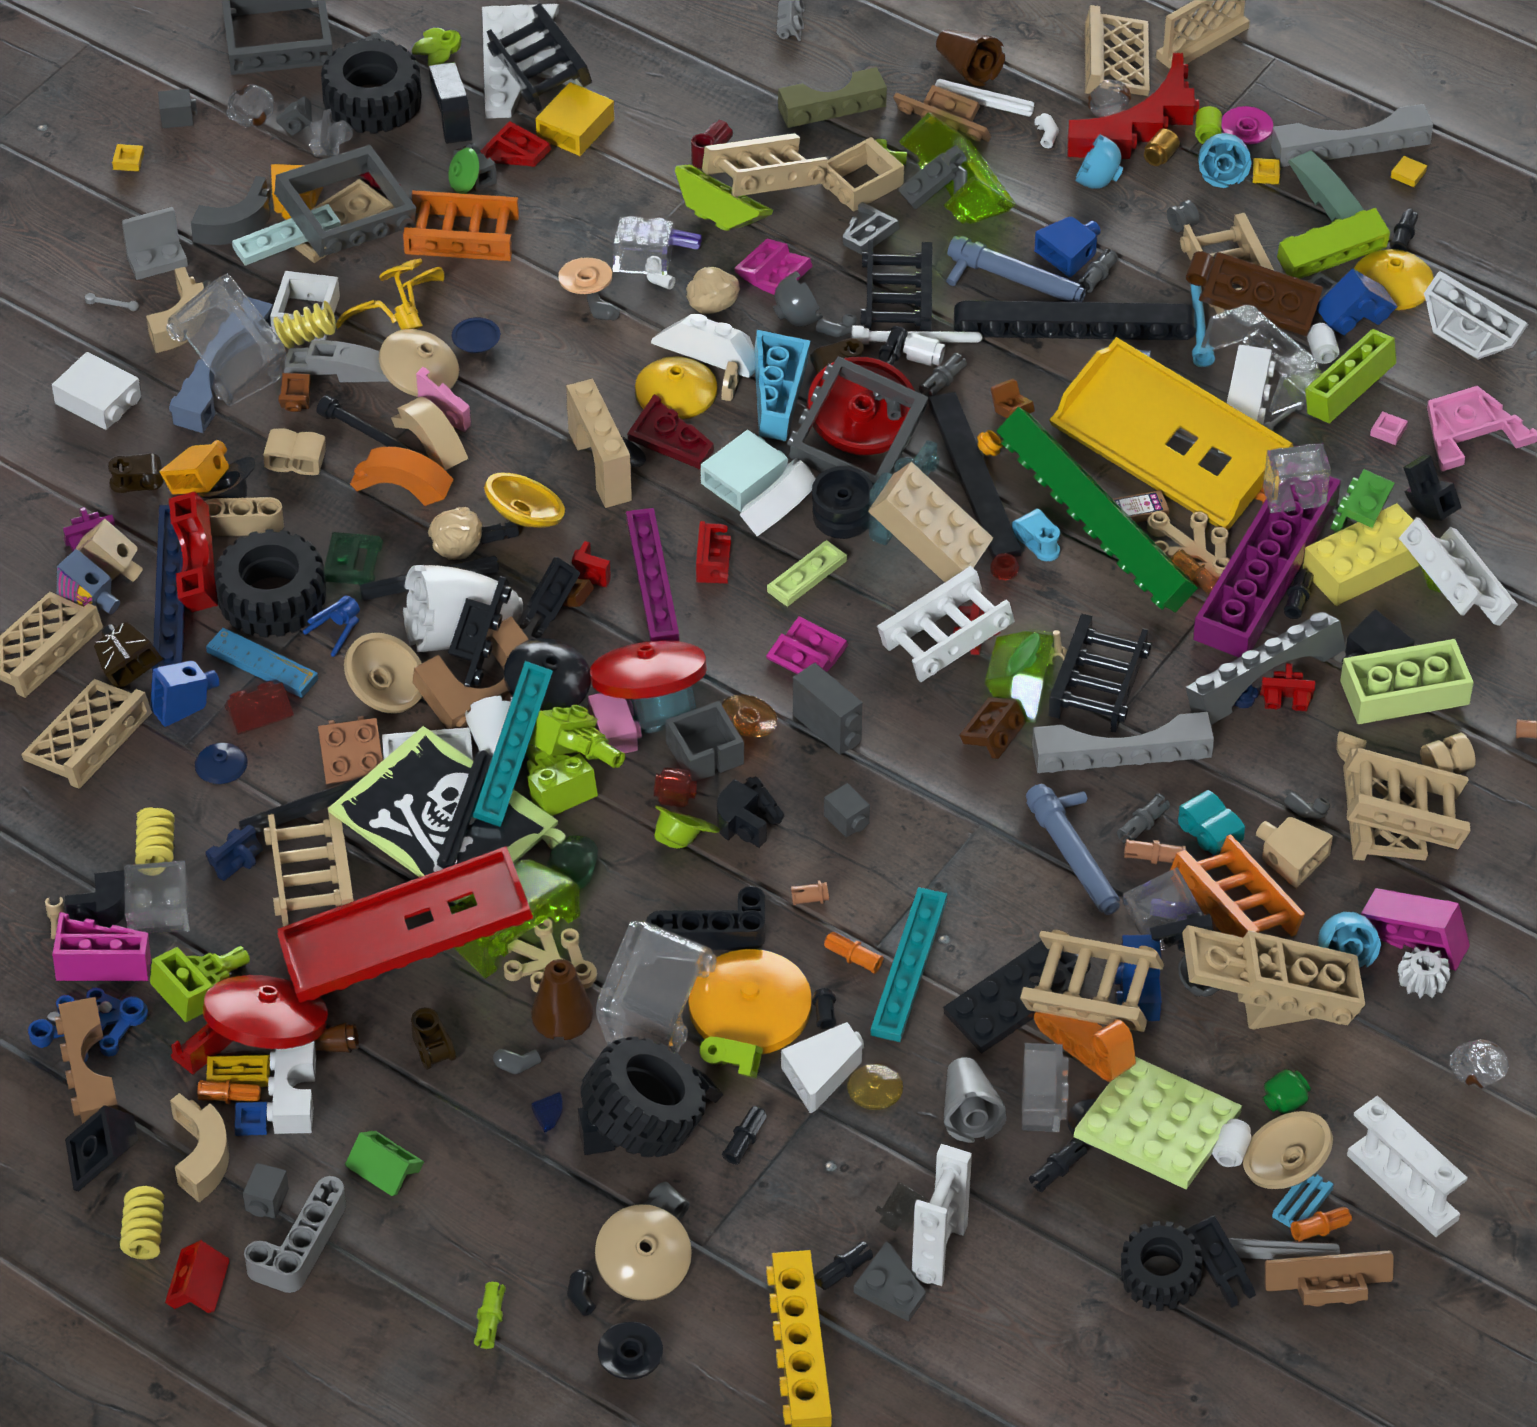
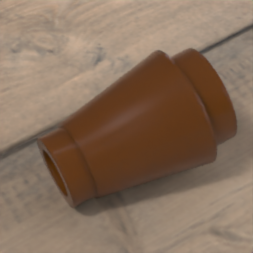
(338, 1039)

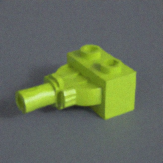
(573, 731)
(559, 780)
(186, 979)

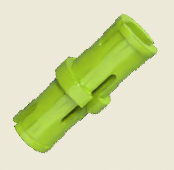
(489, 1315)

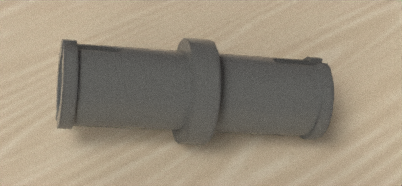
(1098, 270)
(943, 375)
(1143, 818)

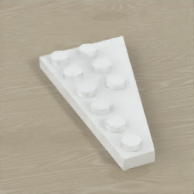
(500, 88)

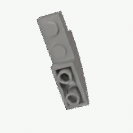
(328, 357)

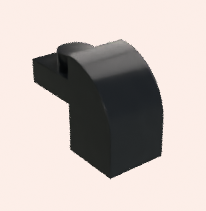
(1426, 493)
(737, 812)
(103, 905)

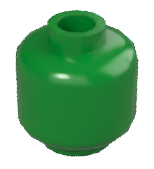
(1286, 1091)

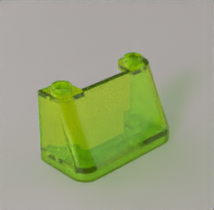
(547, 895)

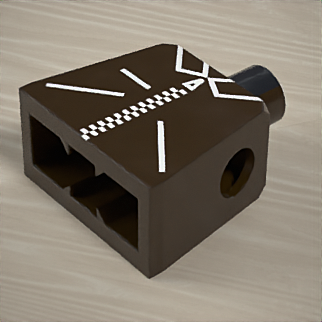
(125, 654)

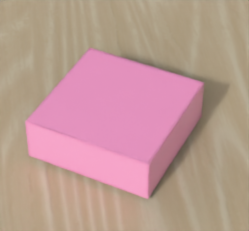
(1389, 428)

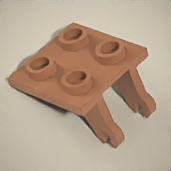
(349, 749)

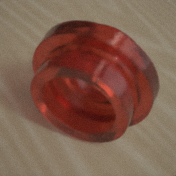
(1004, 566)

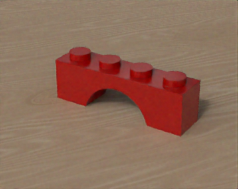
(192, 525)

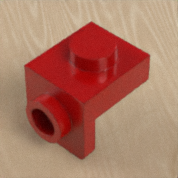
(591, 567)

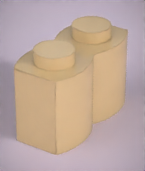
(294, 451)

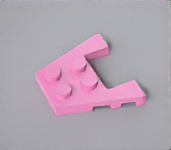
(1467, 416)

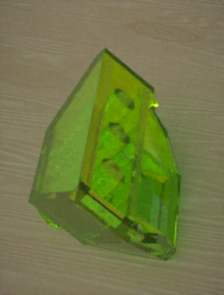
(1030, 683)

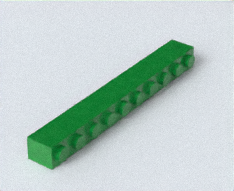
(1099, 512)

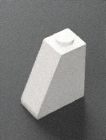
(822, 1063)

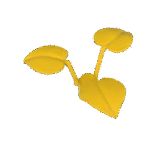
(406, 313)

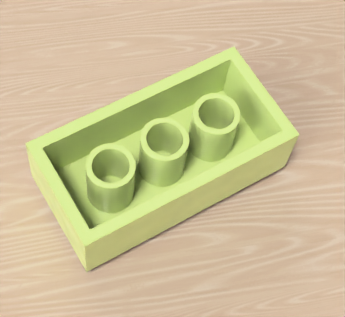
(1406, 681)

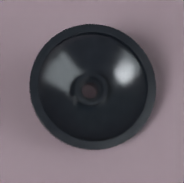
(570, 673)

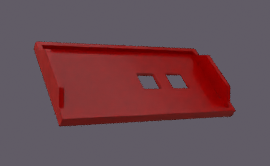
(372, 934)

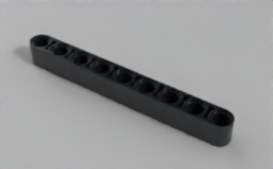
(1076, 320)

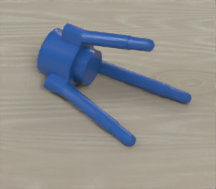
(341, 613)

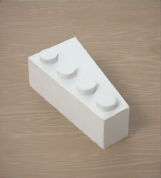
(1250, 382)

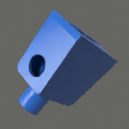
(1067, 244)
(180, 690)

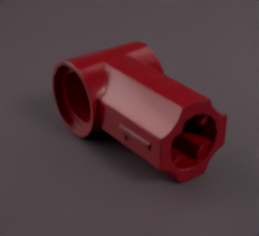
(717, 133)

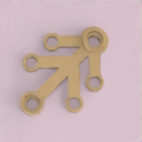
(1159, 525)
(545, 956)

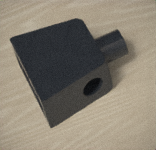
(1376, 635)

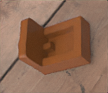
(295, 391)
(1007, 399)

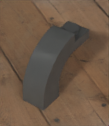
(227, 224)

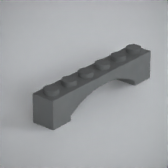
(1219, 690)

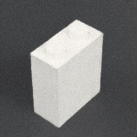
(96, 390)

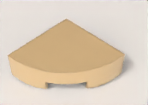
(730, 381)
(1346, 742)

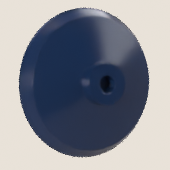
(476, 335)
(221, 763)

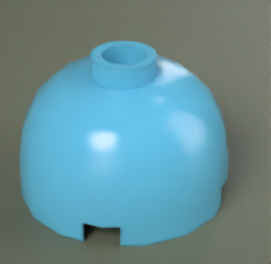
(1224, 160)
(1100, 164)
(1351, 934)

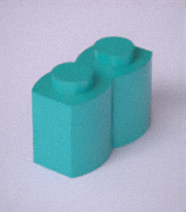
(1210, 821)

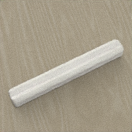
(989, 98)

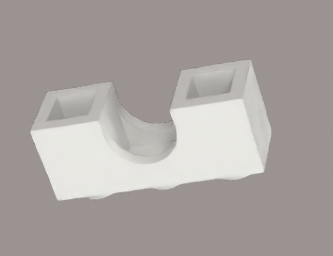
(291, 1107)

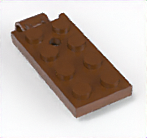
(1279, 297)

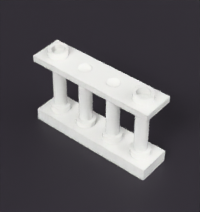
(1458, 571)
(935, 605)
(1397, 1178)
(942, 1216)

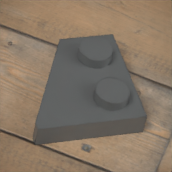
(868, 225)
(890, 1284)

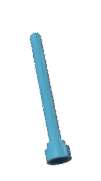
(1200, 359)

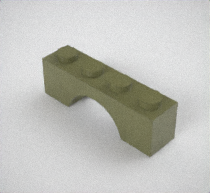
(804, 105)

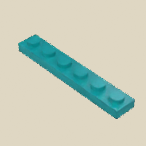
(512, 744)
(908, 964)

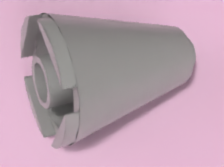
(971, 1103)

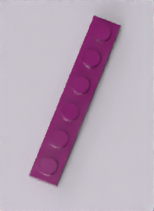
(652, 575)

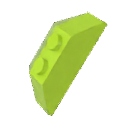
(715, 200)

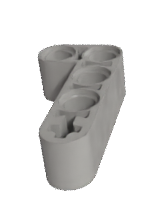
(303, 1233)

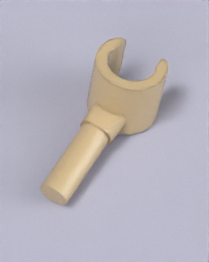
(1058, 649)
(53, 913)

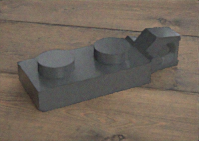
(932, 177)

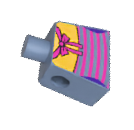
(85, 583)

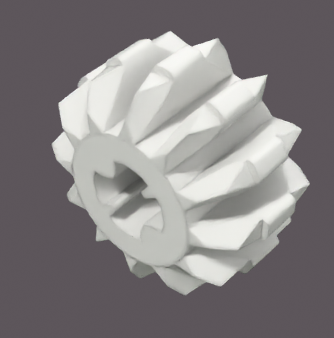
(1423, 972)

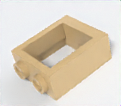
(876, 157)

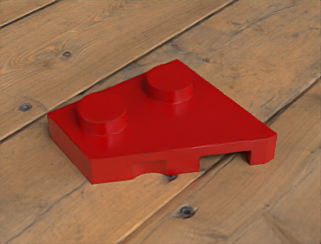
(516, 147)

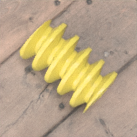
(306, 326)
(154, 836)
(142, 1222)

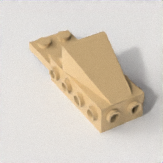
(1276, 976)

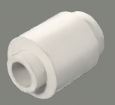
(1323, 343)
(924, 350)
(1232, 1143)

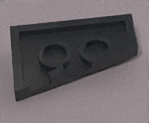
(1172, 932)

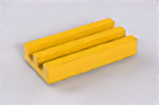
(238, 1073)

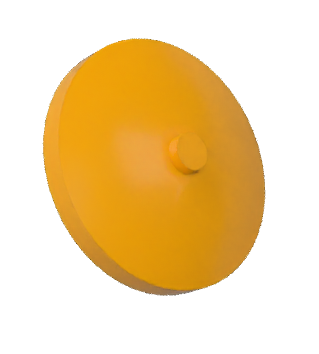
(752, 1000)

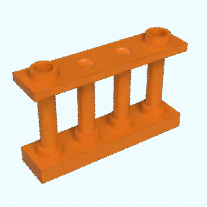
(461, 243)
(1229, 914)

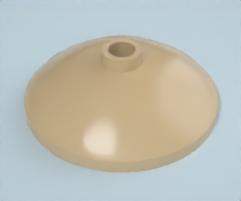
(410, 350)
(390, 664)
(1288, 1150)
(641, 1273)

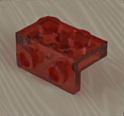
(259, 707)

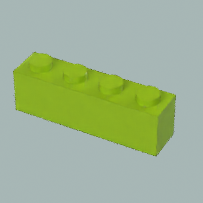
(1333, 244)
(1350, 376)

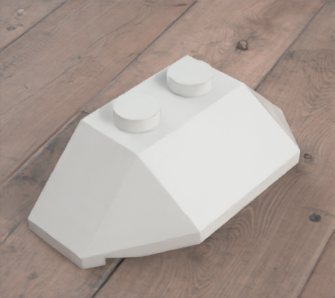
(1470, 319)
(709, 343)

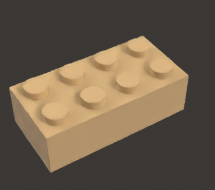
(930, 523)

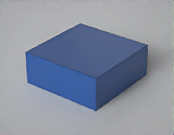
(251, 1118)

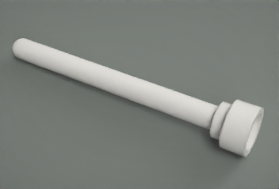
(866, 336)

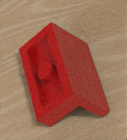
(198, 1277)

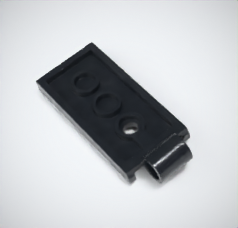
(994, 1005)

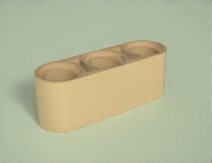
(244, 515)

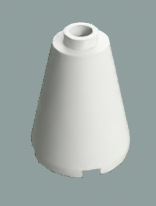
(486, 721)

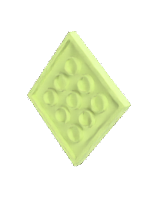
(1157, 1122)

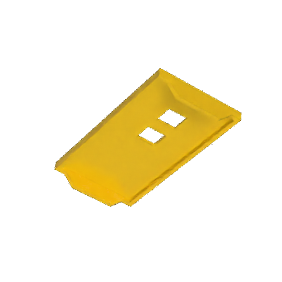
(1134, 405)

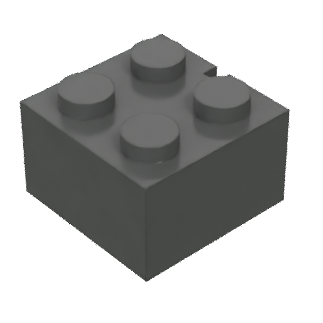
(705, 741)

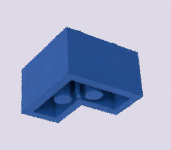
(1352, 300)
(1150, 998)

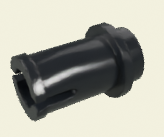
(824, 1004)

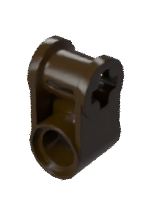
(827, 354)
(138, 472)
(431, 1042)

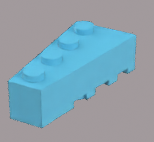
(779, 377)

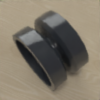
(841, 502)

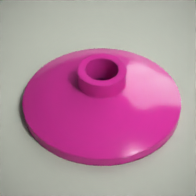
(1248, 124)

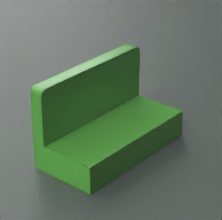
(382, 1161)

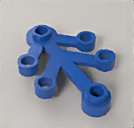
(120, 1015)

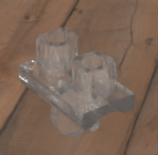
(329, 135)

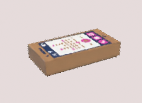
(1142, 505)

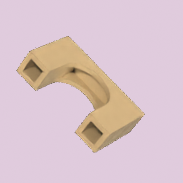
(593, 427)

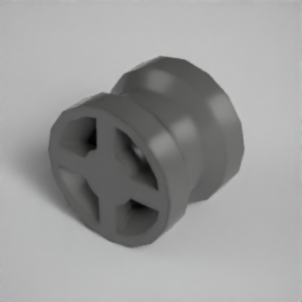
(1182, 215)

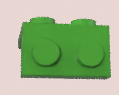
(1365, 500)

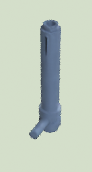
(979, 256)
(1051, 815)

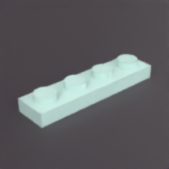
(280, 236)

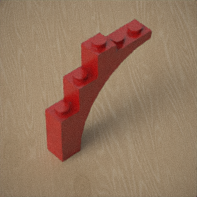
(1169, 105)

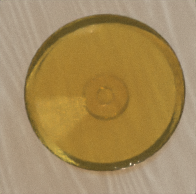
(875, 1086)

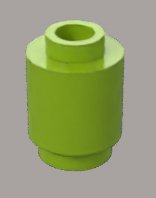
(1208, 123)

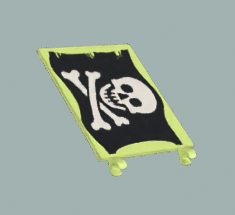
(411, 801)

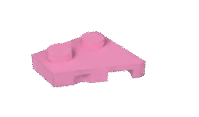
(452, 406)

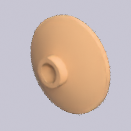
(585, 275)

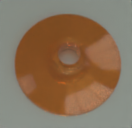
(750, 715)

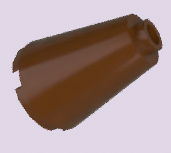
(972, 54)
(561, 1002)

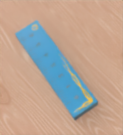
(262, 662)

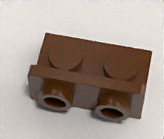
(994, 725)

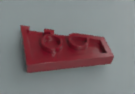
(669, 435)

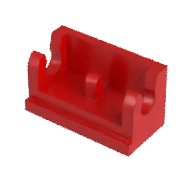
(712, 554)
(194, 1052)

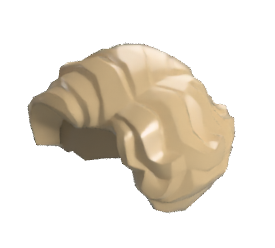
(712, 290)
(455, 533)

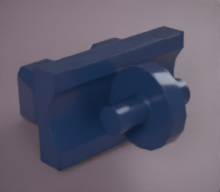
(235, 853)

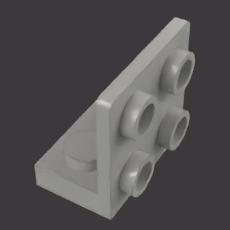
(153, 243)

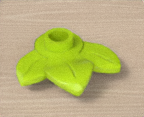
(437, 45)

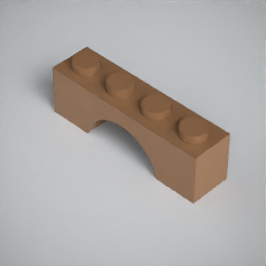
(82, 1029)

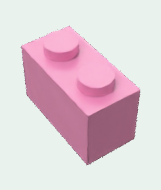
(615, 721)

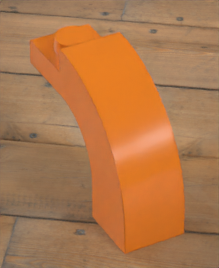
(404, 468)

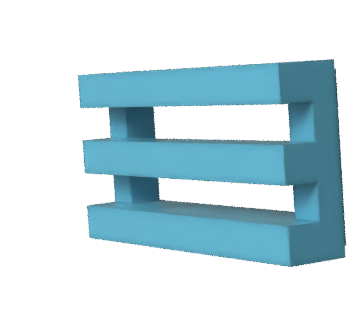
(1315, 1182)

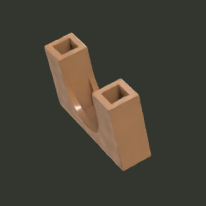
(450, 697)

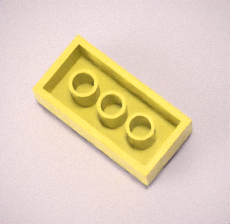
(1360, 556)

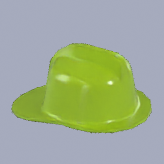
(679, 829)

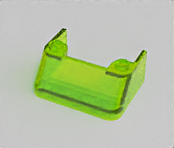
(982, 194)

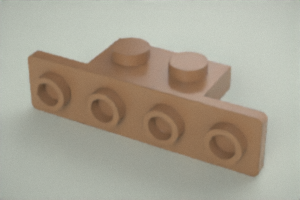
(948, 107)
(1330, 1277)

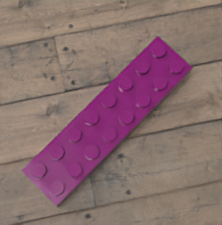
(1260, 574)

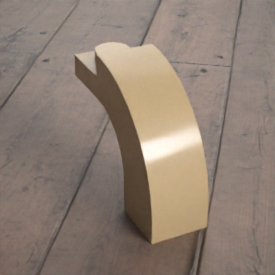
(157, 322)
(432, 430)
(209, 1161)

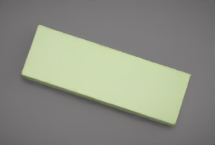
(806, 573)

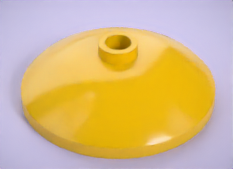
(1400, 273)
(679, 383)
(524, 500)

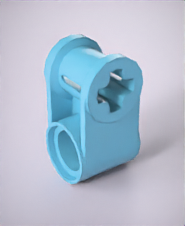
(1038, 535)

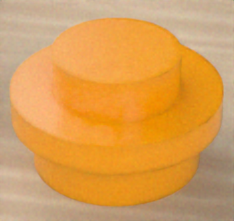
(989, 443)

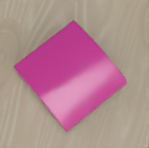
(771, 264)
(805, 645)

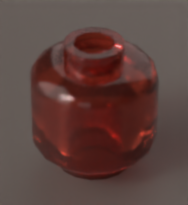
(674, 787)

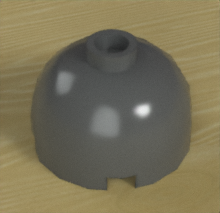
(795, 302)

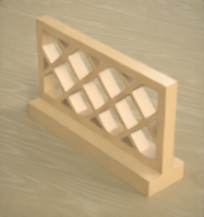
(1210, 33)
(1096, 51)
(51, 651)
(101, 740)
(1363, 836)

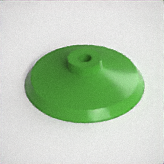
(464, 170)
(1023, 656)

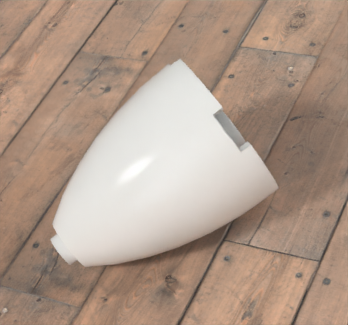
(438, 599)

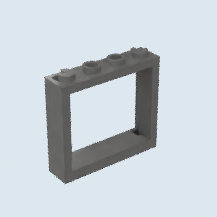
(279, 55)
(335, 169)
(822, 461)

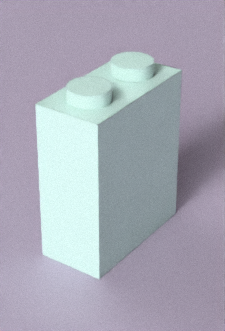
(743, 469)

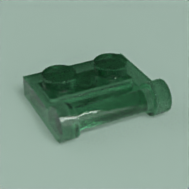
(344, 554)

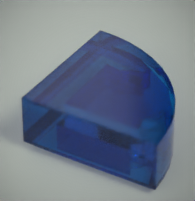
(548, 1111)

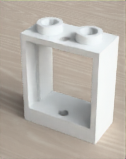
(305, 287)

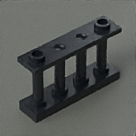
(552, 38)
(921, 280)
(1078, 655)

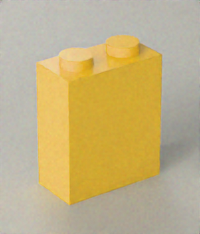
(575, 118)

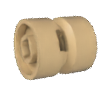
(1450, 755)

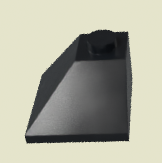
(99, 1144)

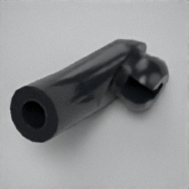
(576, 1291)

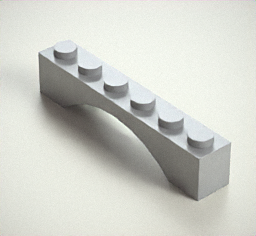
(1403, 129)
(1065, 749)

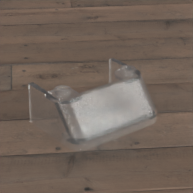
(1256, 330)

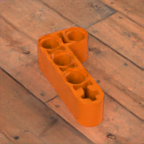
(1103, 1050)

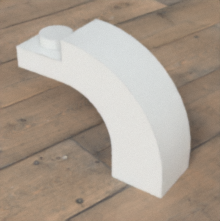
(779, 497)

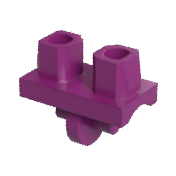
(82, 525)

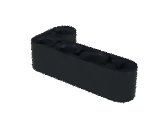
(451, 102)
(720, 928)

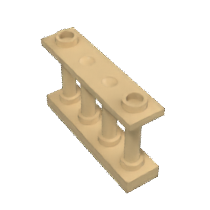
(764, 164)
(1241, 232)
(1404, 819)
(334, 851)
(1099, 1008)

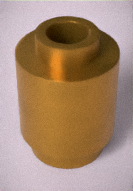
(1161, 147)

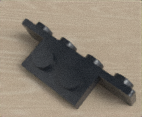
(475, 631)

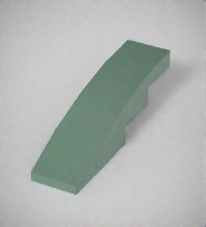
(1324, 186)

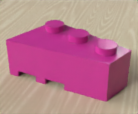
(1419, 923)
(99, 953)

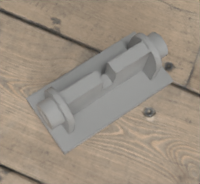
(790, 18)

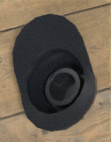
(233, 481)

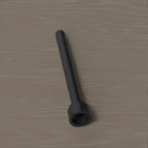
(330, 408)

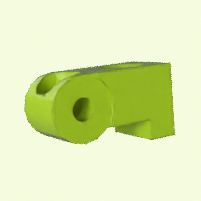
(725, 1051)

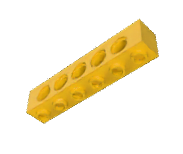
(796, 1271)

